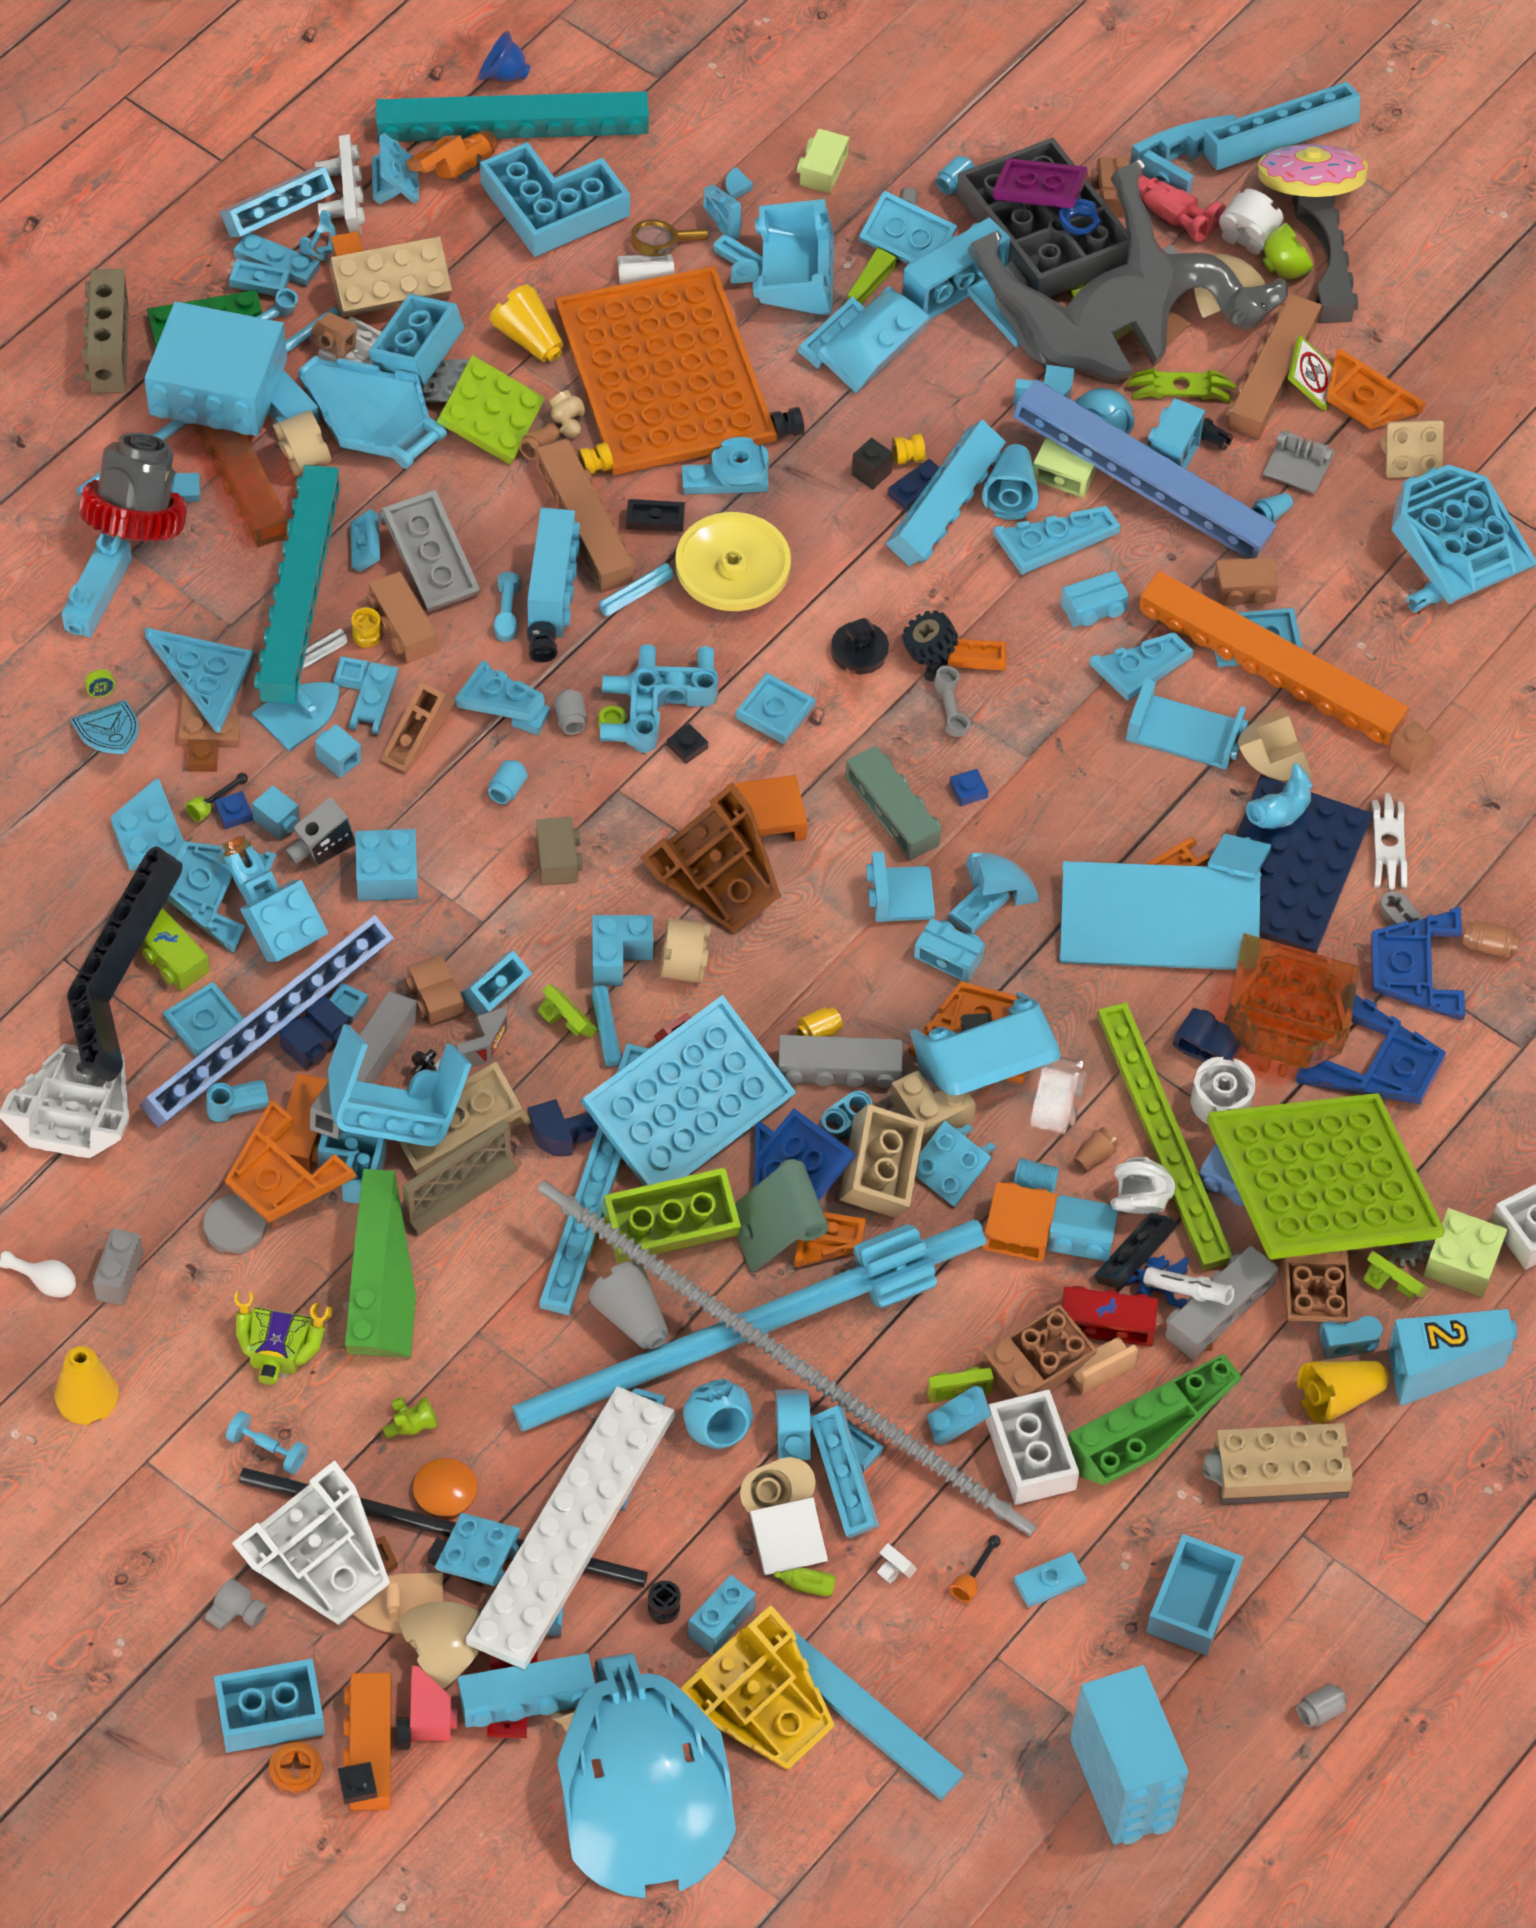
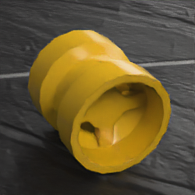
(906, 449)
(596, 458)
(366, 627)

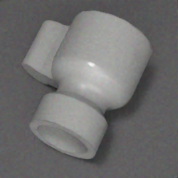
(235, 1600)

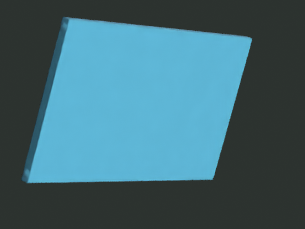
(1156, 915)

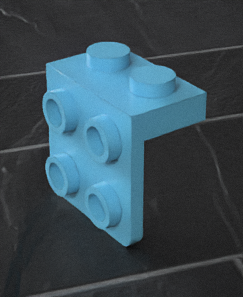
(899, 891)
(1082, 1228)

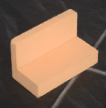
(1108, 1362)

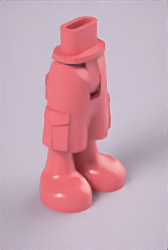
(1178, 206)

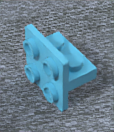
(391, 173)

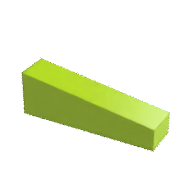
(873, 275)

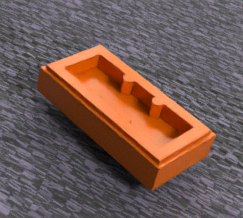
(979, 655)

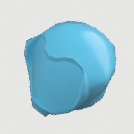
(1110, 407)

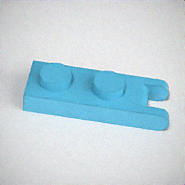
(374, 696)

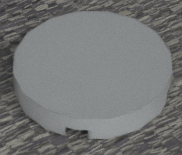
(233, 1225)

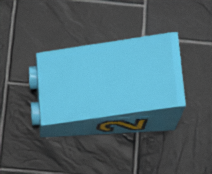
(1447, 1350)

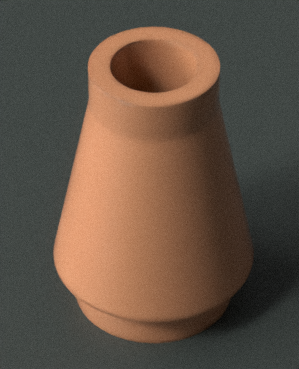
(537, 439)
(1096, 1149)

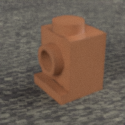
(335, 334)

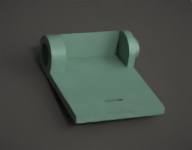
(778, 1214)

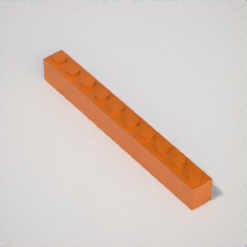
(1273, 658)

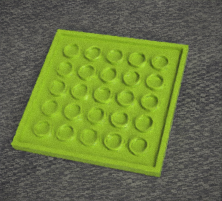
(1324, 1176)

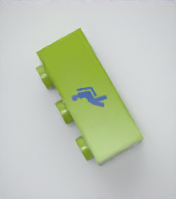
(174, 952)

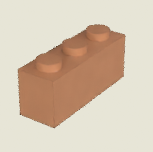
(402, 618)

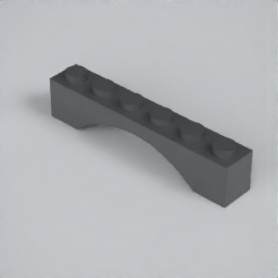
(1336, 286)

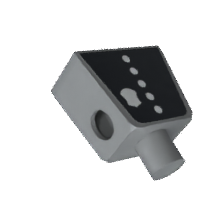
(322, 834)

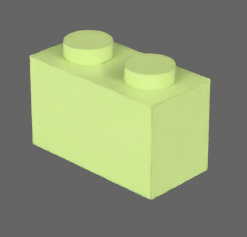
(823, 160)
(1063, 469)

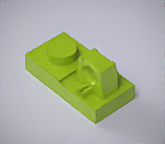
(559, 1005)
(1382, 1271)

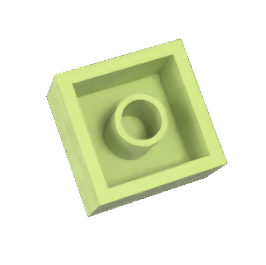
(1465, 1252)

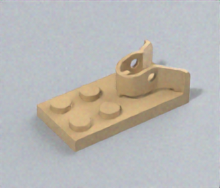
(482, 1104)

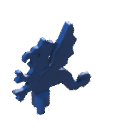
(1159, 1263)

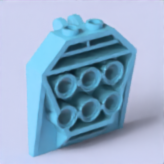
(1459, 531)

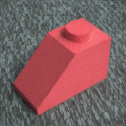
(430, 1709)

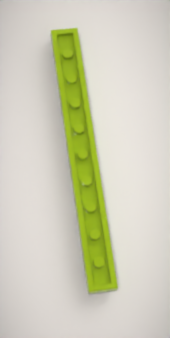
(1164, 1135)

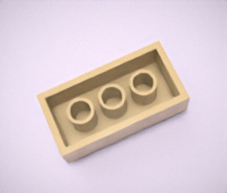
(386, 276)

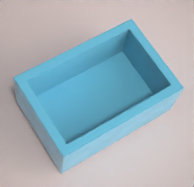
(1194, 1594)

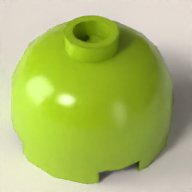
(1285, 254)

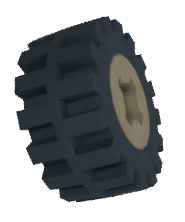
(930, 637)

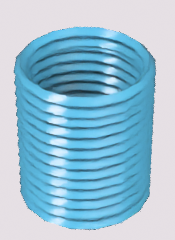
(1035, 1175)

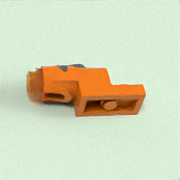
(455, 156)

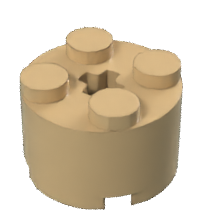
(302, 442)
(684, 950)

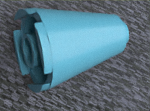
(1012, 484)

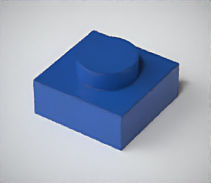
(968, 787)
(233, 810)

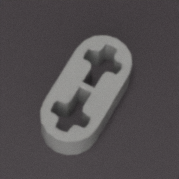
(1405, 912)

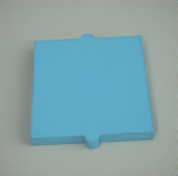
(1239, 856)

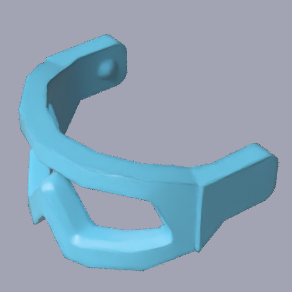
(307, 246)

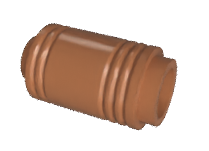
(1491, 938)

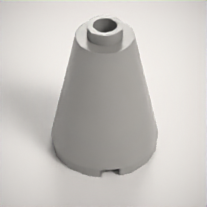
(631, 1304)

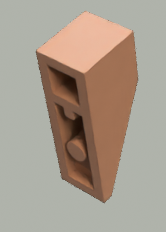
(417, 727)

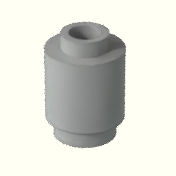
(570, 711)
(1322, 1705)

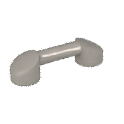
(945, 684)

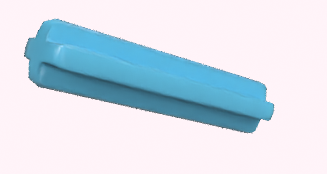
(636, 589)
(606, 1026)

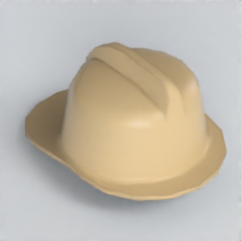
(777, 1484)

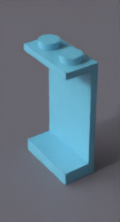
(1185, 729)

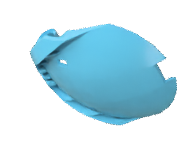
(651, 1809)

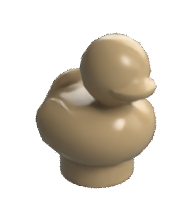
(564, 410)

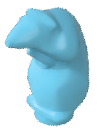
(1285, 807)

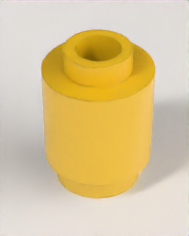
(821, 1022)

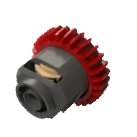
(135, 491)

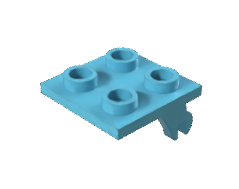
(952, 1162)
(478, 1549)

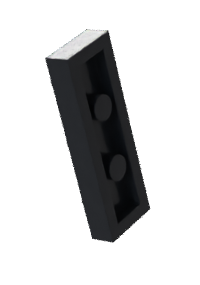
(1135, 1250)

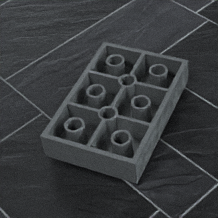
(1039, 244)

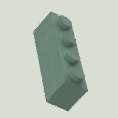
(893, 802)

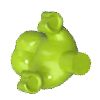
(411, 1420)

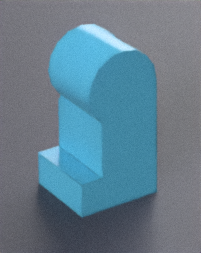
(1350, 1337)

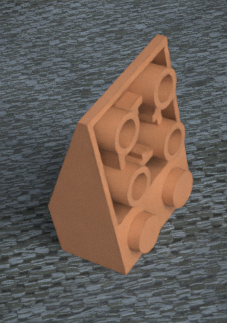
(1317, 1287)
(1038, 1355)

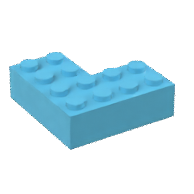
(551, 209)

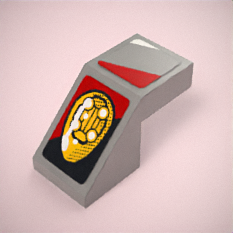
(491, 1030)

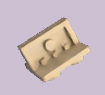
(1412, 447)

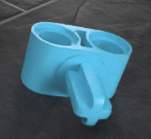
(842, 1114)

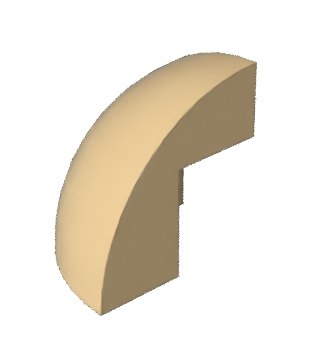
(1245, 273)
(1272, 746)
(439, 1637)

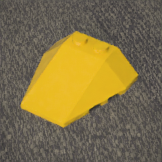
(762, 1691)

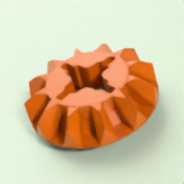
(284, 1758)

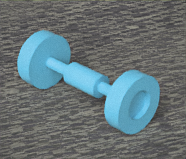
(294, 1457)

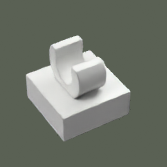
(895, 1564)

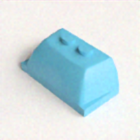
(874, 338)

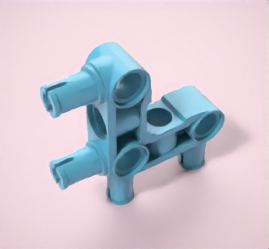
(664, 686)

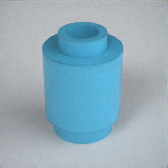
(948, 176)
(507, 781)

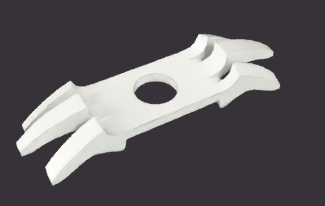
(1385, 854)

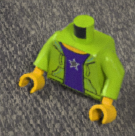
(278, 1339)

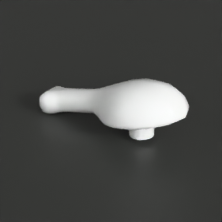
(48, 1276)

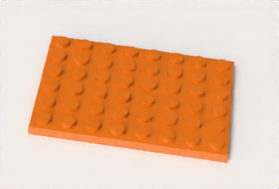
(664, 369)

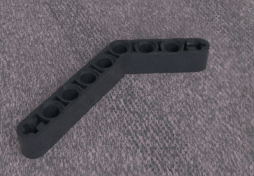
(111, 958)

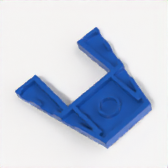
(1400, 1069)

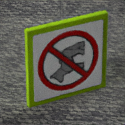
(1310, 372)

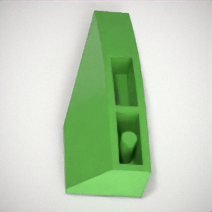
(1149, 1423)

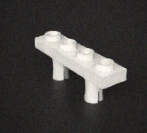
(352, 193)

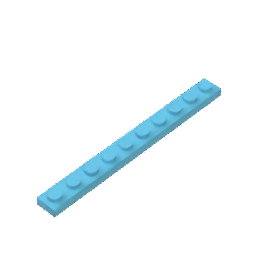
(576, 1240)

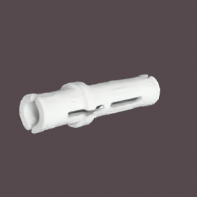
(1199, 1288)

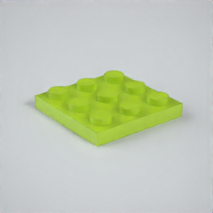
(490, 409)

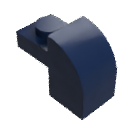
(558, 1134)

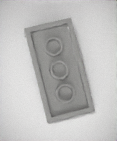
(430, 550)

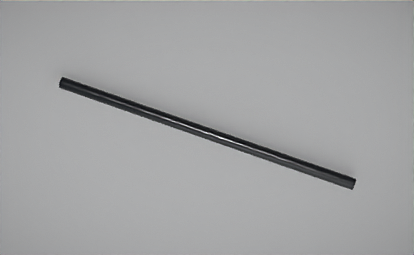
(428, 1523)

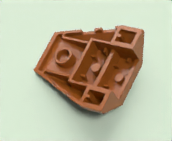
(718, 862)

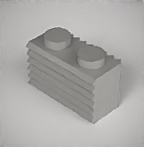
(117, 1267)

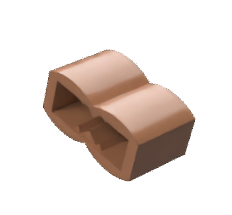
(434, 989)

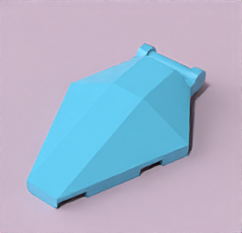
(372, 408)

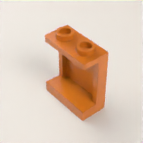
(776, 805)

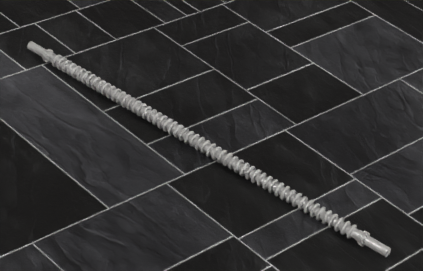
(1002, 1509)

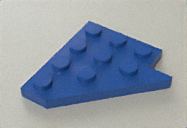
(805, 1142)

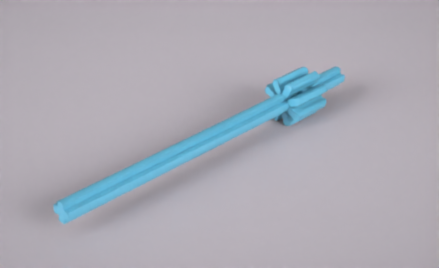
(886, 1266)

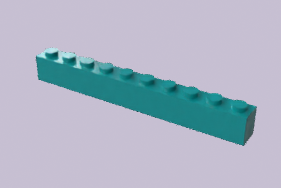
(514, 116)
(299, 585)

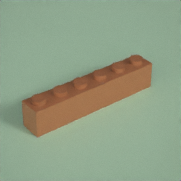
(1270, 372)
(573, 490)

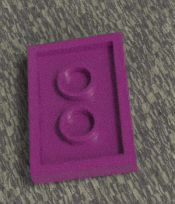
(1040, 183)

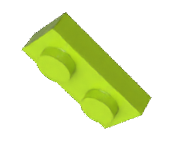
(948, 1386)

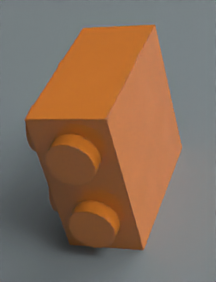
(1020, 1221)

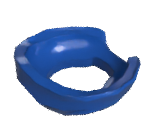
(1082, 208)

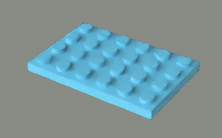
(688, 1095)

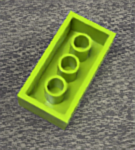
(674, 1213)

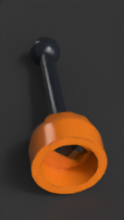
(966, 1586)

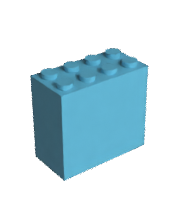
(216, 368)
(1128, 1755)

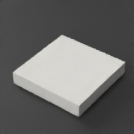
(788, 1536)

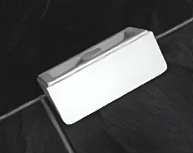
(643, 267)

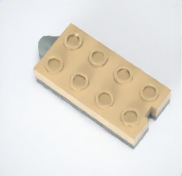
(1280, 1464)

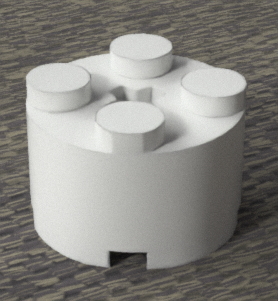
(1249, 220)
(1222, 1087)

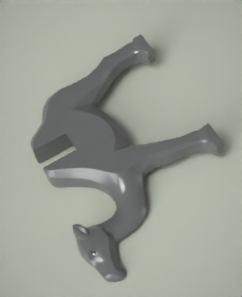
(1129, 294)

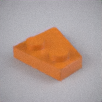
(838, 1241)

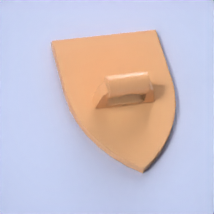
(399, 1596)

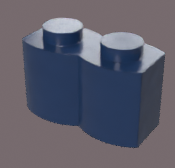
(1206, 1037)

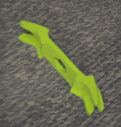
(1161, 384)

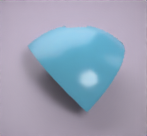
(1000, 875)

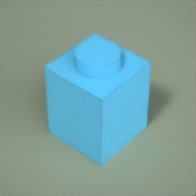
(337, 750)
(275, 812)

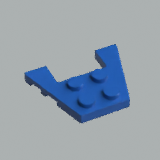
(1404, 963)

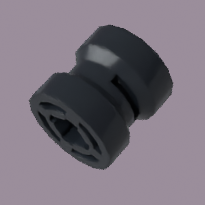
(788, 422)
(542, 642)
(664, 1609)

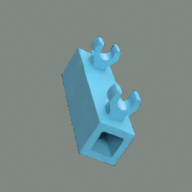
(96, 585)

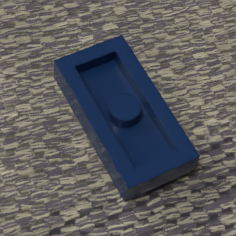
(909, 487)

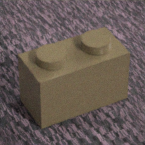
(557, 850)

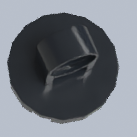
(860, 646)

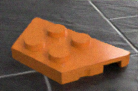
(1368, 394)

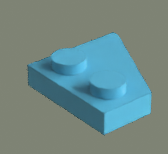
(723, 210)

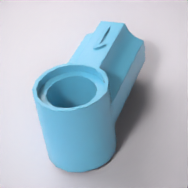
(237, 1099)

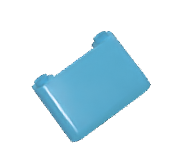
(796, 257)

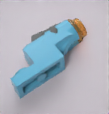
(248, 869)

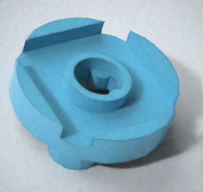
(752, 469)

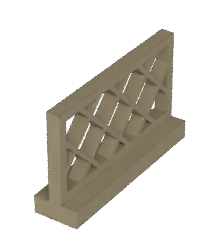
(458, 1179)

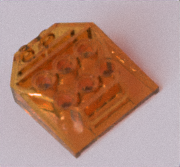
(1290, 1004)

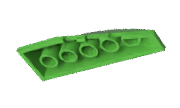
(381, 1277)

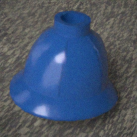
(504, 61)

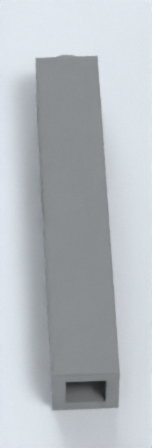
(384, 1036)

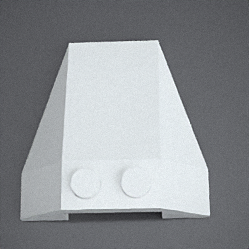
(68, 1107)
(319, 1547)

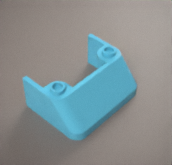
(987, 1052)
(411, 1115)

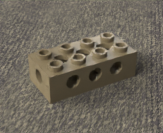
(106, 331)

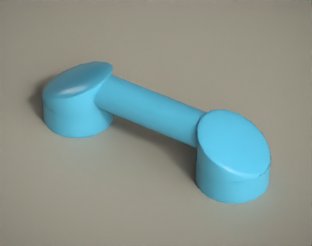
(283, 305)
(505, 622)

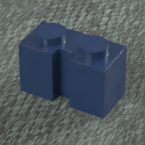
(315, 1034)

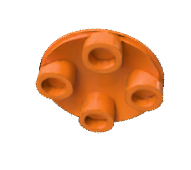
(445, 1488)

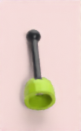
(200, 806)

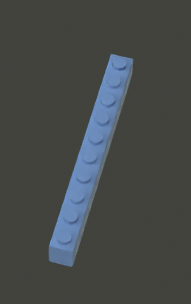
(1144, 470)
(266, 1022)

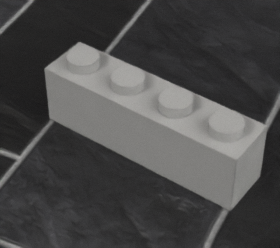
(840, 1060)
(1205, 1321)

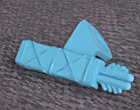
(746, 263)

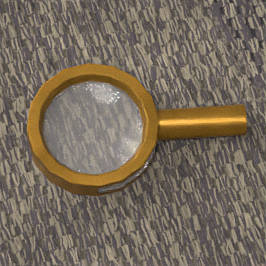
(661, 238)

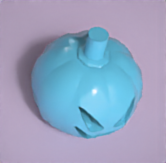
(718, 1414)

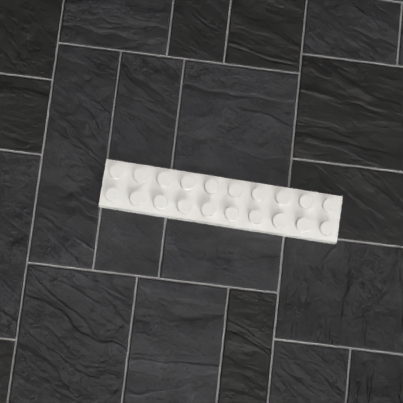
(570, 1528)

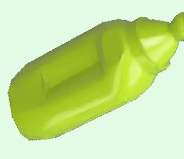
(808, 1581)

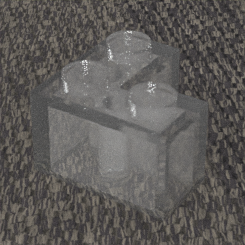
(1056, 1094)

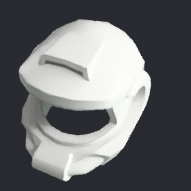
(1142, 1187)

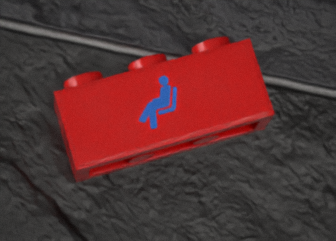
(1111, 1314)

